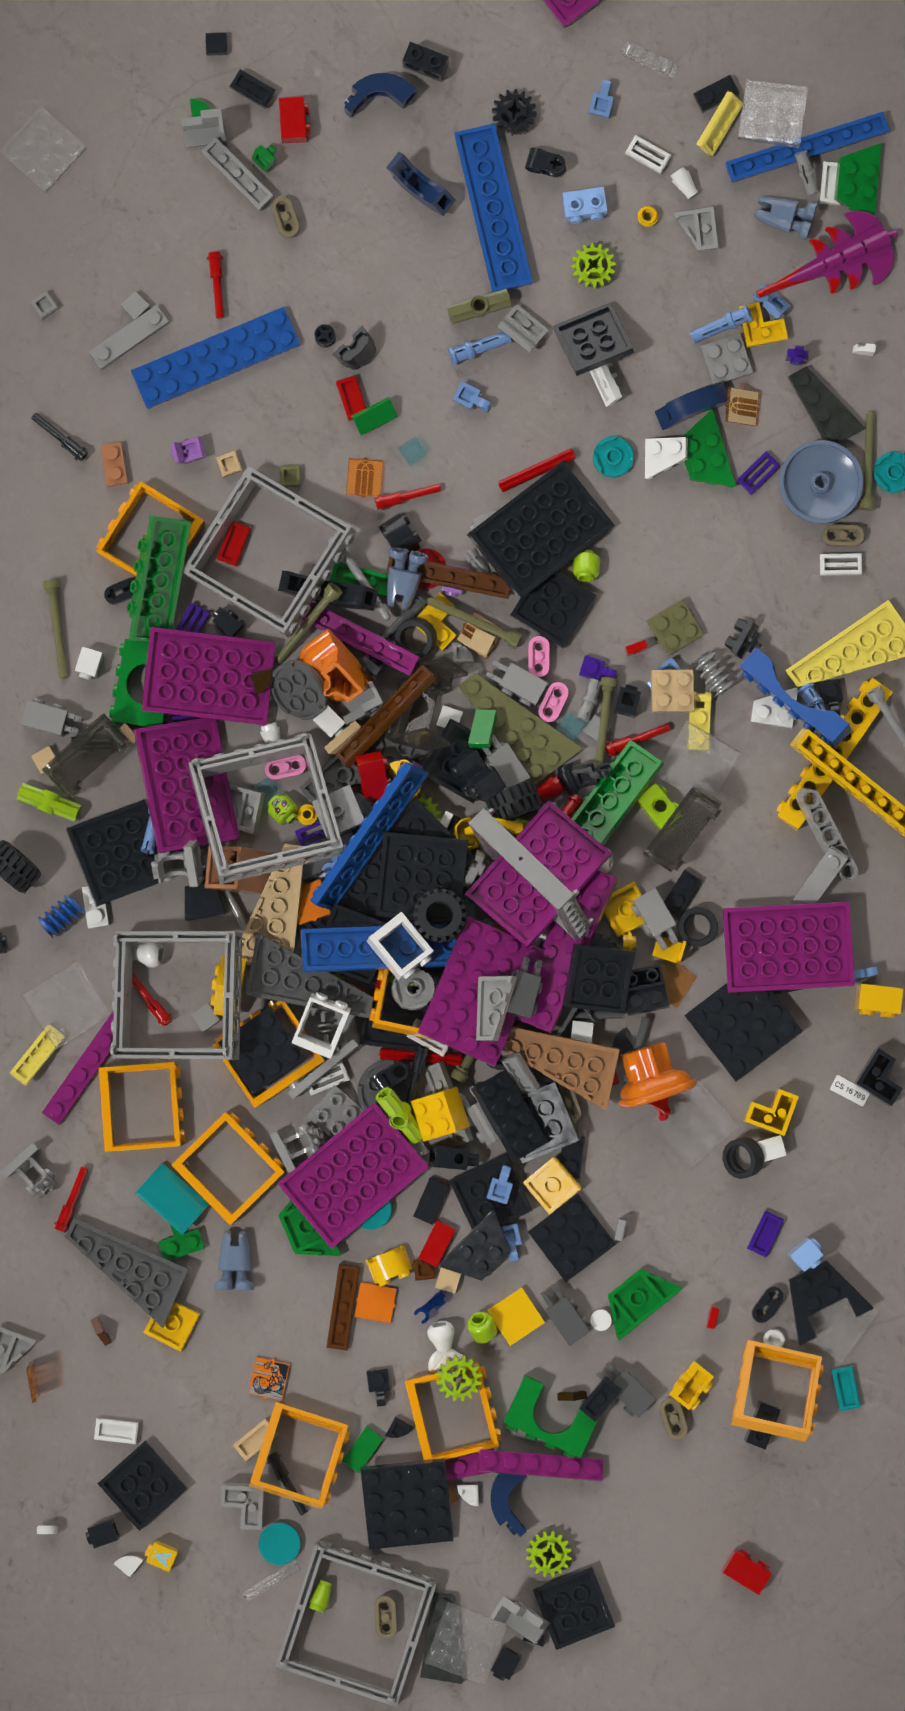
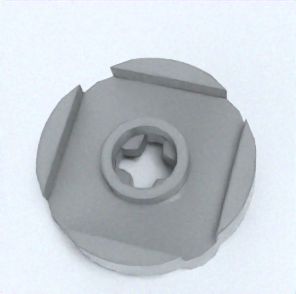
(474, 868)
(423, 995)

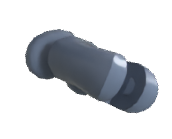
(783, 215)
(402, 581)
(234, 1259)

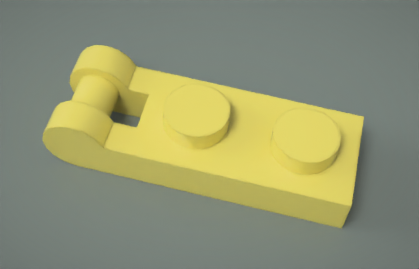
(701, 716)

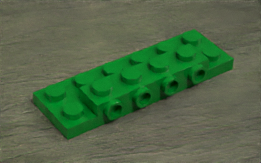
(157, 576)
(617, 794)

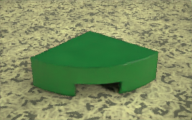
(197, 106)

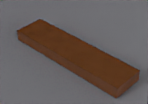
(343, 1307)

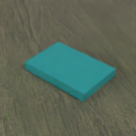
(172, 1198)

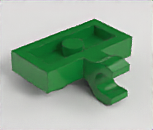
(181, 1244)

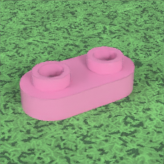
(538, 657)
(552, 702)
(285, 766)

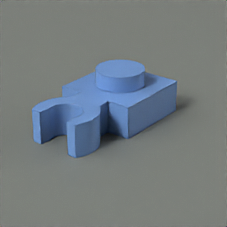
(865, 973)

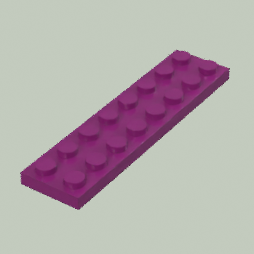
(558, 951)

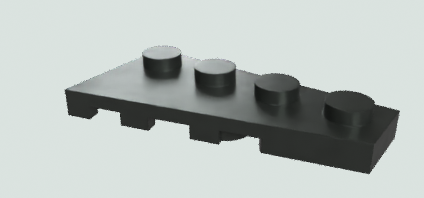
(828, 414)
(437, 1608)

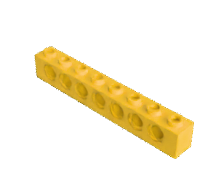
(850, 779)
(795, 818)

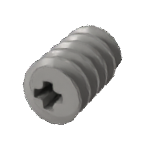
(713, 673)

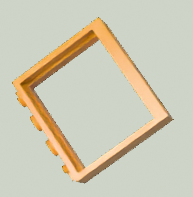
(126, 509)
(375, 1014)
(284, 1083)
(106, 1104)
(248, 1136)
(785, 1356)
(420, 1426)
(336, 1458)

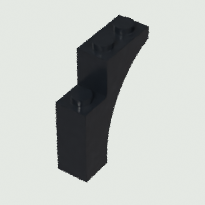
(353, 596)

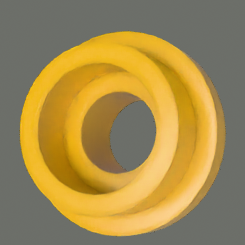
(647, 210)
(309, 821)
(629, 941)

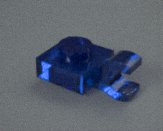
(434, 1302)

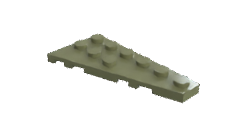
(533, 741)

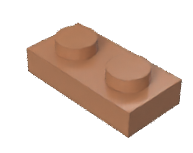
(114, 464)

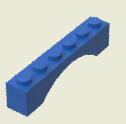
(826, 724)

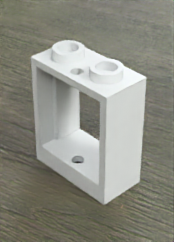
(384, 931)
(311, 1043)

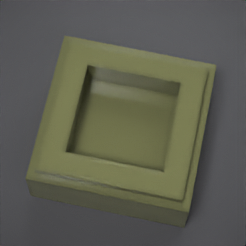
(290, 476)

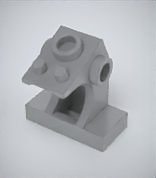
(164, 869)
(287, 1150)
(23, 1163)

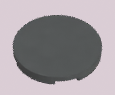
(298, 689)
(367, 1090)

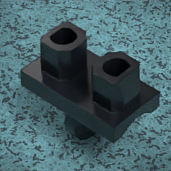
(747, 640)

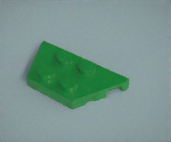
(858, 179)
(707, 455)
(302, 1234)
(638, 1299)

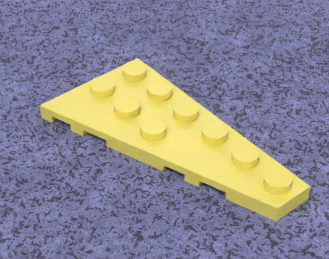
(866, 643)

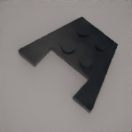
(817, 1290)

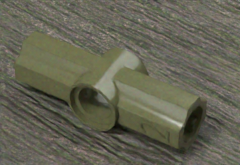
(465, 310)

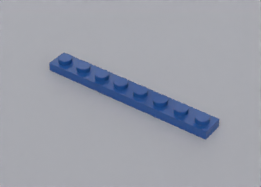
(815, 144)

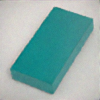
(845, 1388)

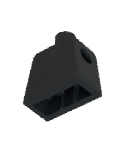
(202, 902)
(444, 1157)

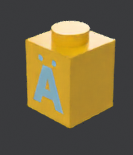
(161, 1555)

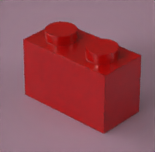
(292, 119)
(373, 774)
(747, 1571)

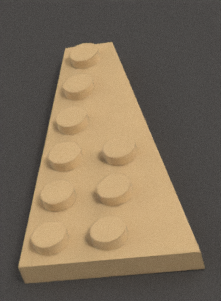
(276, 910)

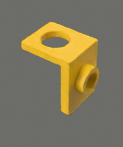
(672, 953)

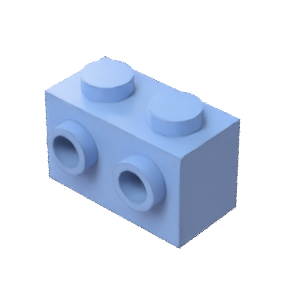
(584, 205)
(806, 1254)

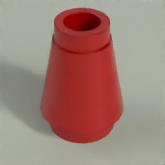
(551, 788)

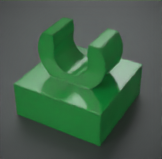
(264, 157)

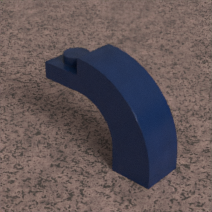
(379, 85)
(419, 186)
(691, 404)
(499, 1499)

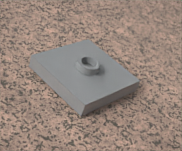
(345, 809)

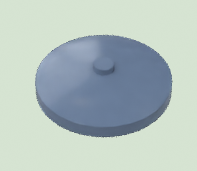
(820, 482)

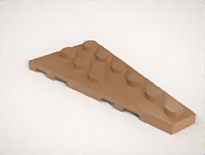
(568, 1061)

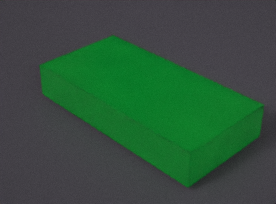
(374, 416)
(482, 728)
(362, 1449)

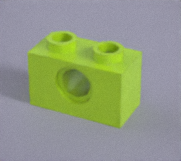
(648, 800)

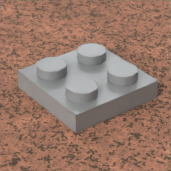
(726, 359)

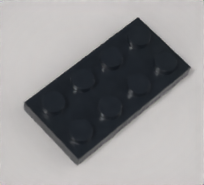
(509, 1115)

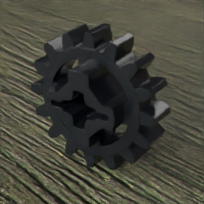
(506, 112)

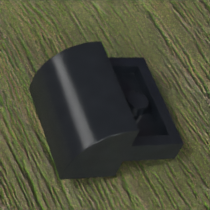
(646, 991)

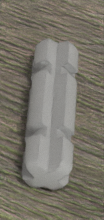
(476, 563)

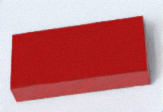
(350, 396)
(233, 544)
(436, 1243)

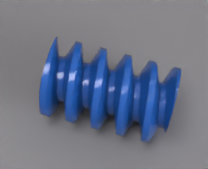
(61, 915)

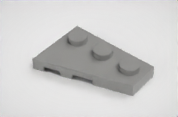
(492, 1005)

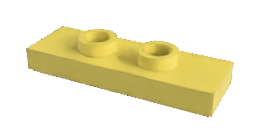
(720, 123)
(33, 1059)

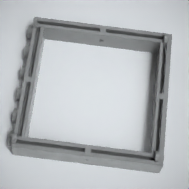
(320, 573)
(258, 755)
(499, 841)
(122, 989)
(385, 1570)

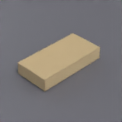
(252, 1441)

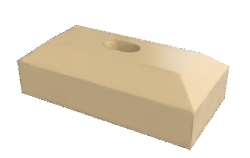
(339, 741)

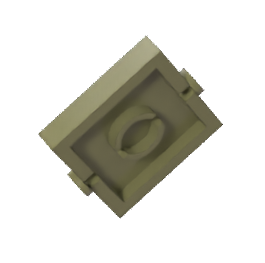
(674, 627)

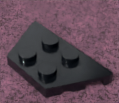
(480, 1249)

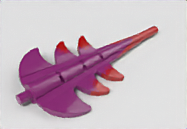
(867, 246)

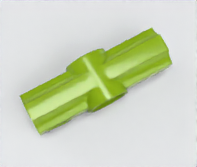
(49, 802)
(399, 1114)

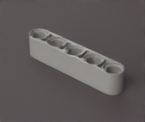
(822, 825)

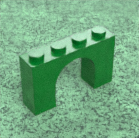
(125, 708)
(520, 1416)

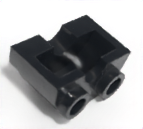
(358, 352)
(399, 534)

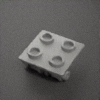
(327, 1022)
(334, 1111)

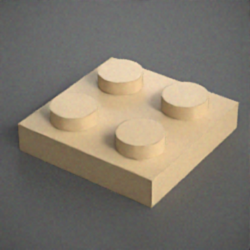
(672, 691)

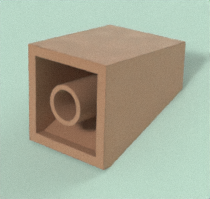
(232, 855)

